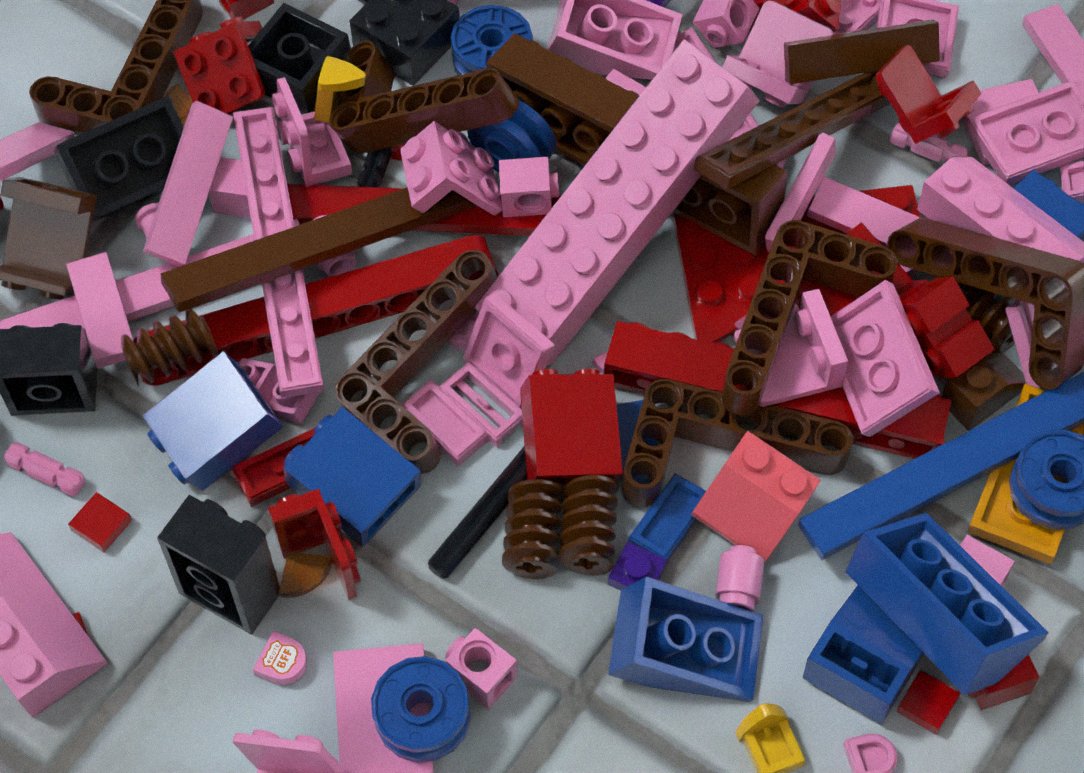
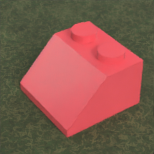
(755, 496)

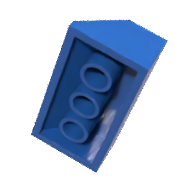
(944, 601)

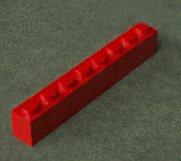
(646, 355)

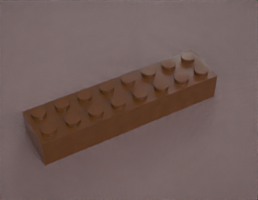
(587, 108)

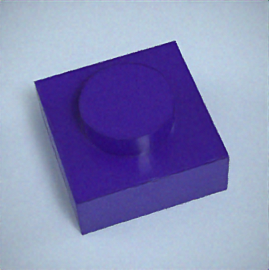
(634, 565)

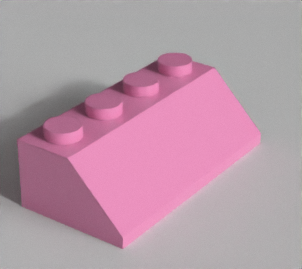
(979, 201)
(40, 640)

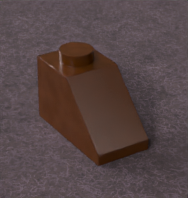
(983, 389)

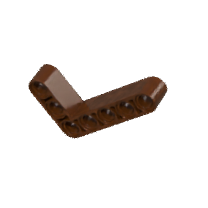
(140, 82)
(383, 118)
(927, 248)
(778, 299)
(413, 356)
(723, 433)

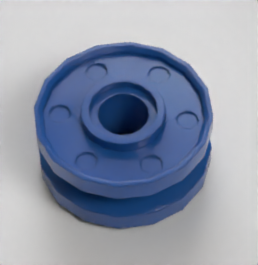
(482, 33)
(517, 138)
(1037, 492)
(416, 682)

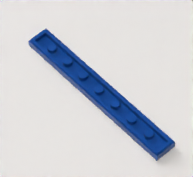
(942, 469)

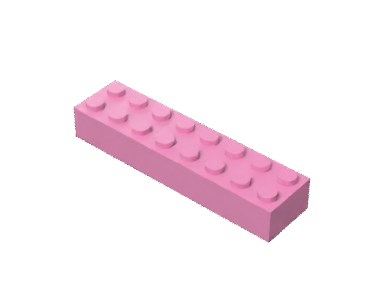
(623, 195)

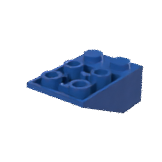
(863, 658)

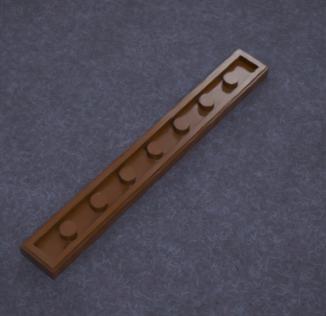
(791, 131)
(302, 247)

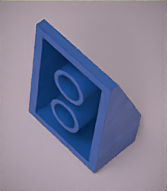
(685, 642)

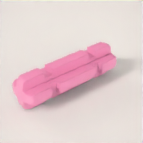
(931, 147)
(44, 469)

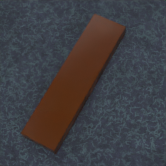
(858, 51)

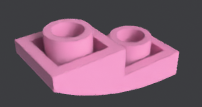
(266, 381)

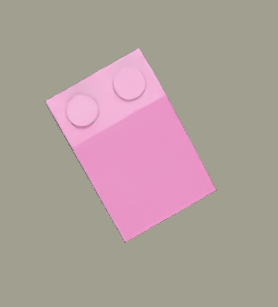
(615, 35)

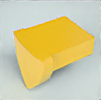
(334, 77)
(770, 740)

